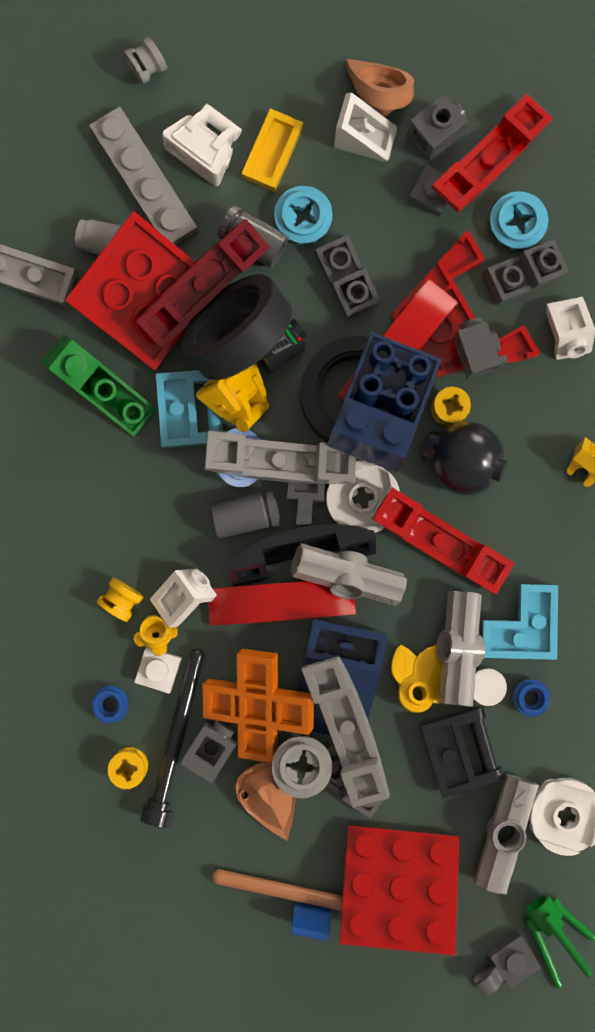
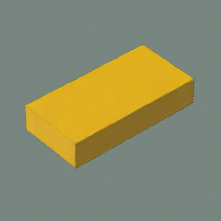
(272, 150)

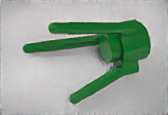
(545, 916)

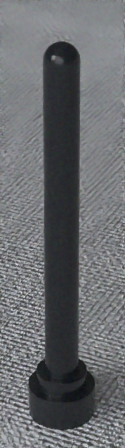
(158, 810)

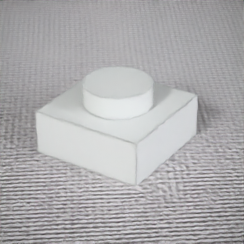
(158, 671)

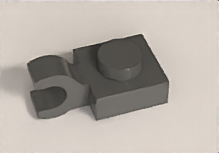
(305, 495)
(511, 963)

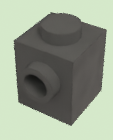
(437, 126)

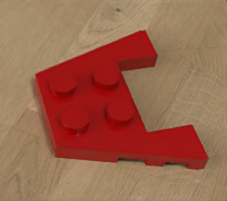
(458, 260)

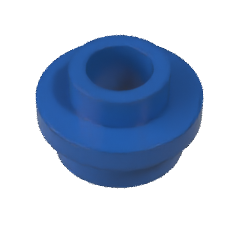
(542, 697)
(99, 709)

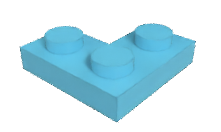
(534, 632)

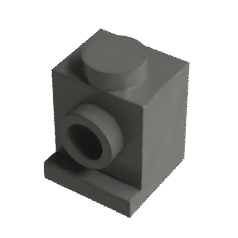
(478, 348)
(208, 764)

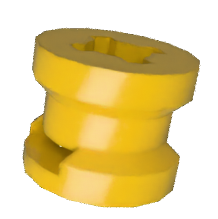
(446, 412)
(119, 599)
(132, 762)

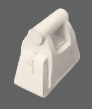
(199, 146)

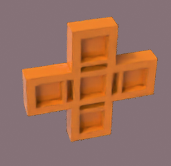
(258, 705)

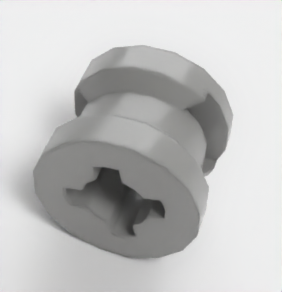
(148, 58)

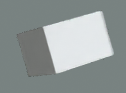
(364, 130)

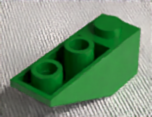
(98, 385)

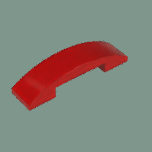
(492, 154)
(417, 320)
(442, 541)
(276, 603)

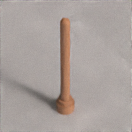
(277, 889)

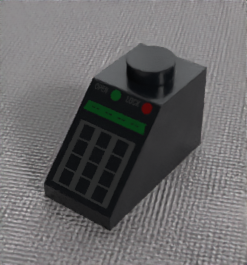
(286, 348)

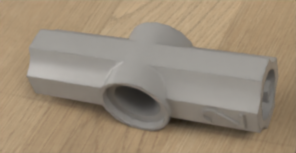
(348, 574)
(460, 648)
(500, 856)

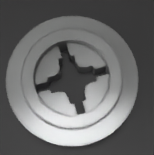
(315, 755)

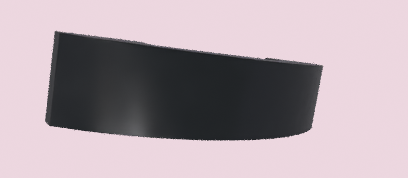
(252, 562)

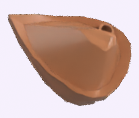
(381, 85)
(265, 799)

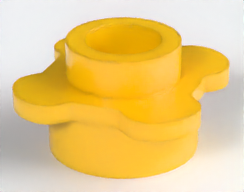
(150, 626)

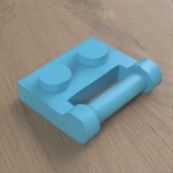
(179, 410)

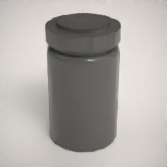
(272, 236)
(245, 514)

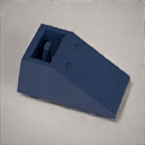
(384, 402)
(359, 651)

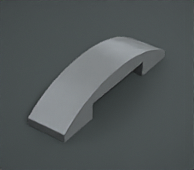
(277, 461)
(349, 730)

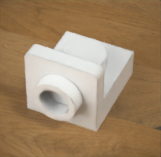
(571, 328)
(181, 595)

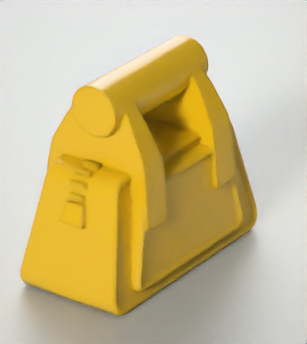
(237, 398)

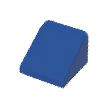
(310, 921)

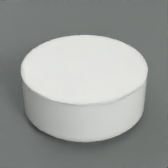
(489, 686)

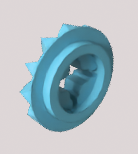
(299, 199)
(525, 206)

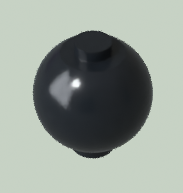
(465, 457)

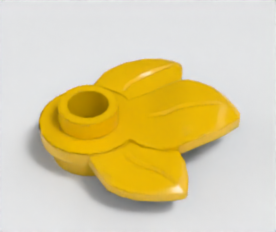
(419, 672)

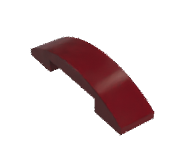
(201, 283)

